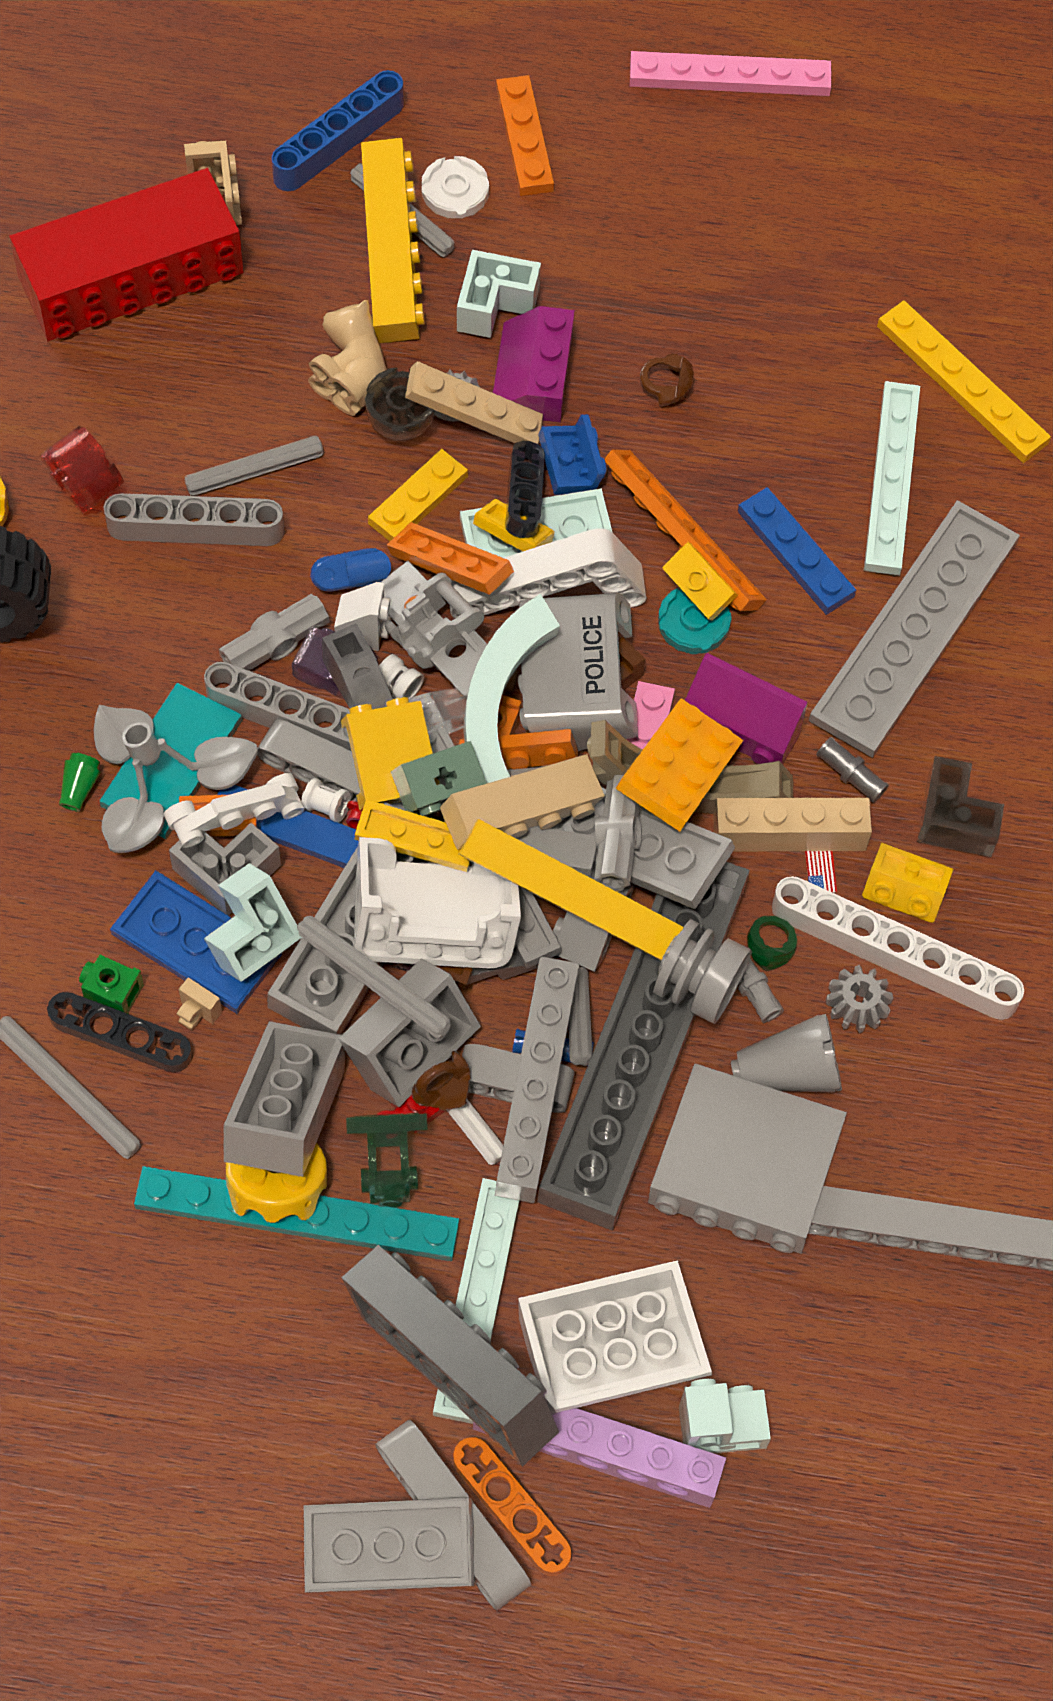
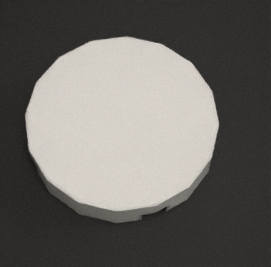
(455, 187)

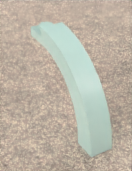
(507, 649)

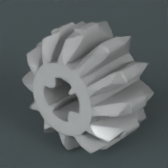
(844, 994)

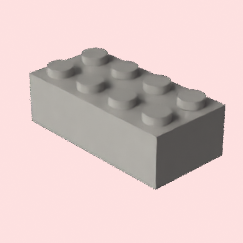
(284, 1099)

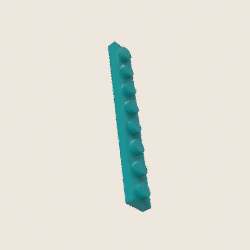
(332, 1220)

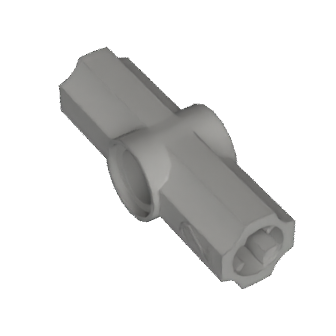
(275, 634)
(616, 837)

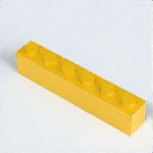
(390, 240)

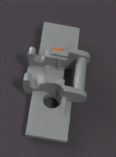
(428, 635)

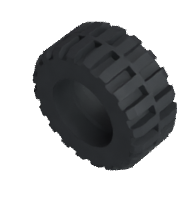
(23, 585)

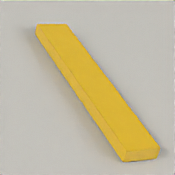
(569, 889)

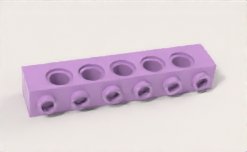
(635, 1456)

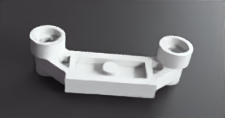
(230, 810)

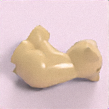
(347, 375)

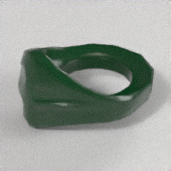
(766, 956)

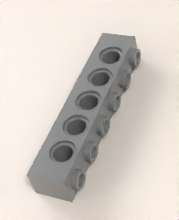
(536, 1080)

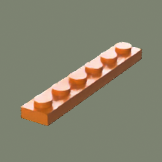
(677, 522)

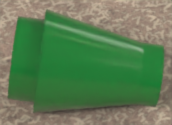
(78, 779)

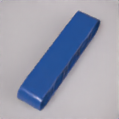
(337, 130)

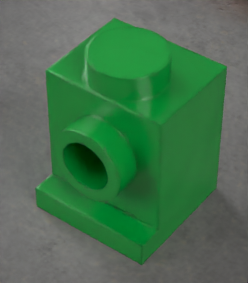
(116, 994)

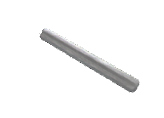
(374, 977)
(68, 1088)

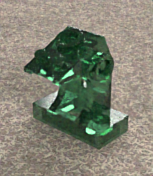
(384, 1130)

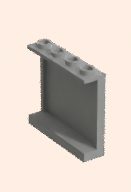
(746, 1159)

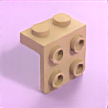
(222, 168)

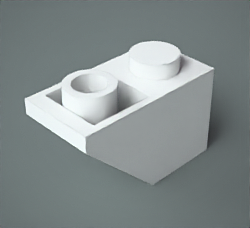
(368, 610)

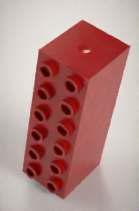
(127, 254)

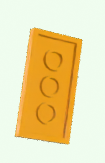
(679, 764)

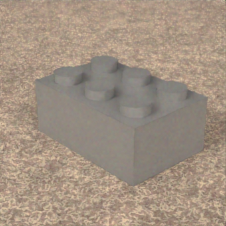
(394, 1049)

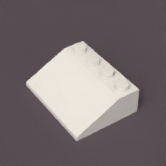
(613, 1337)

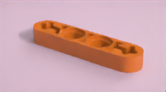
(516, 1502)

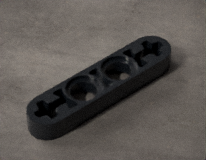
(524, 488)
(117, 1036)

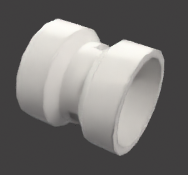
(400, 679)

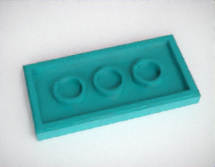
(184, 724)

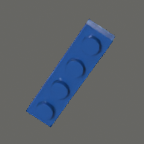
(796, 551)

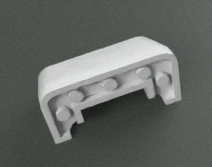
(432, 911)

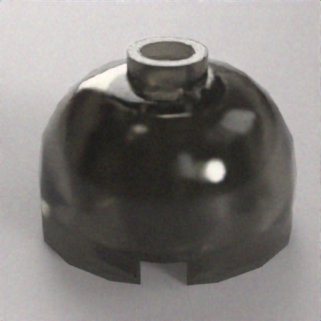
(392, 412)

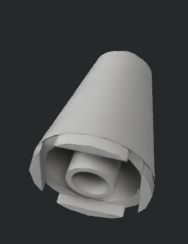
(793, 1059)

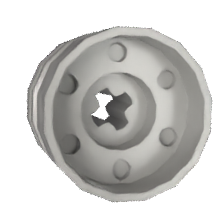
(702, 971)

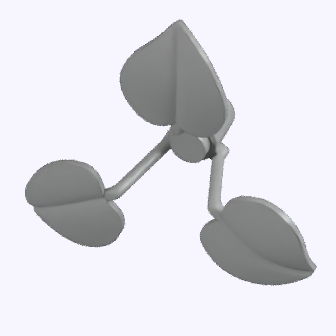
(130, 733)

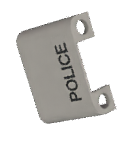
(578, 671)

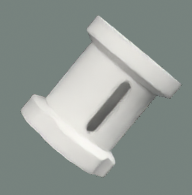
(326, 800)

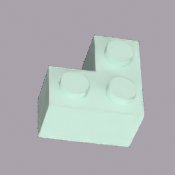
(495, 284)
(258, 929)
(723, 1420)

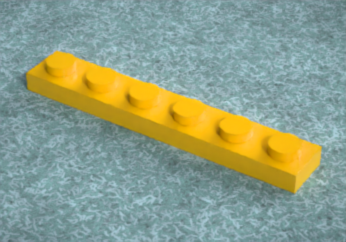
(964, 381)

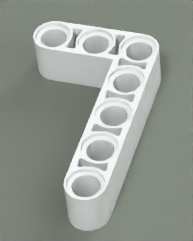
(562, 565)

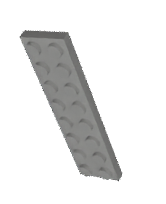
(914, 629)

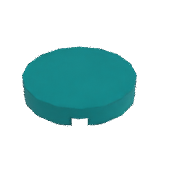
(688, 628)

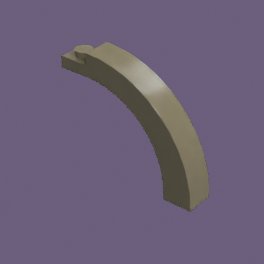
(615, 755)

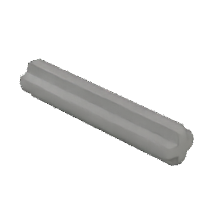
(580, 1021)

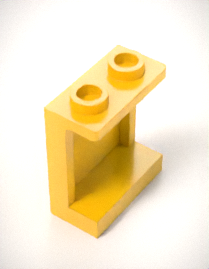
(382, 742)

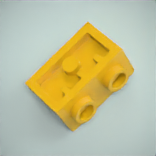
(907, 882)

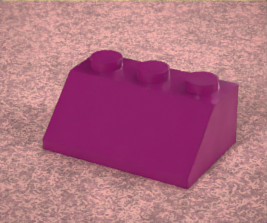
(536, 360)
(749, 707)

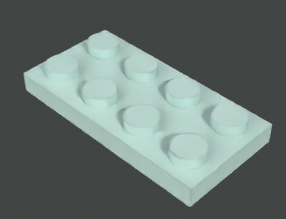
(562, 513)

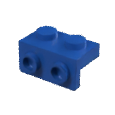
(572, 456)

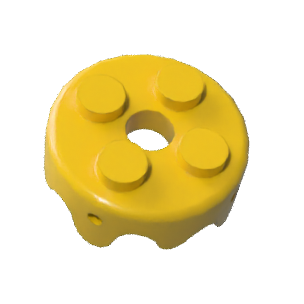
(277, 1193)

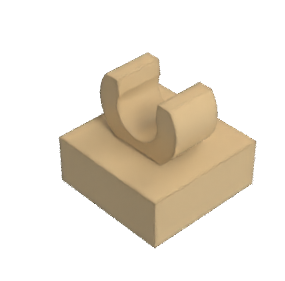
(196, 1004)

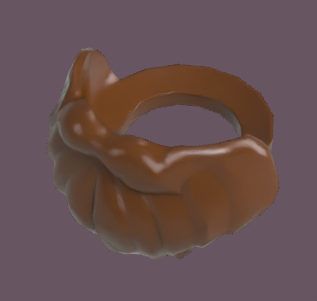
(669, 394)
(444, 1084)

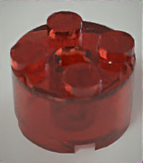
(82, 468)

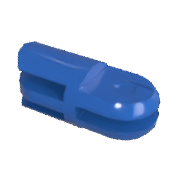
(350, 569)

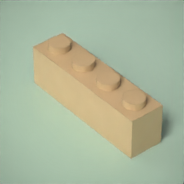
(525, 800)
(794, 823)

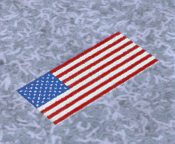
(821, 869)

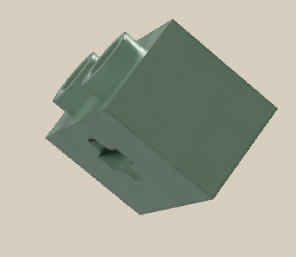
(417, 784)

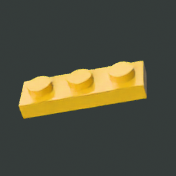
(418, 495)
(411, 834)

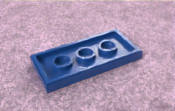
(171, 928)

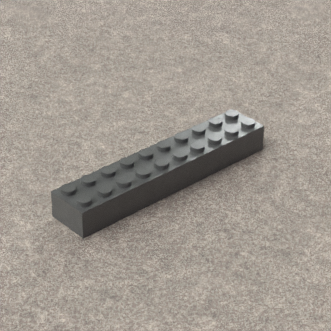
(631, 1071)

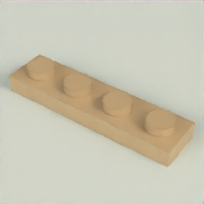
(472, 404)

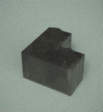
(951, 817)

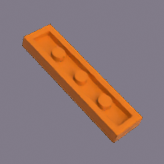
(524, 135)
(449, 556)

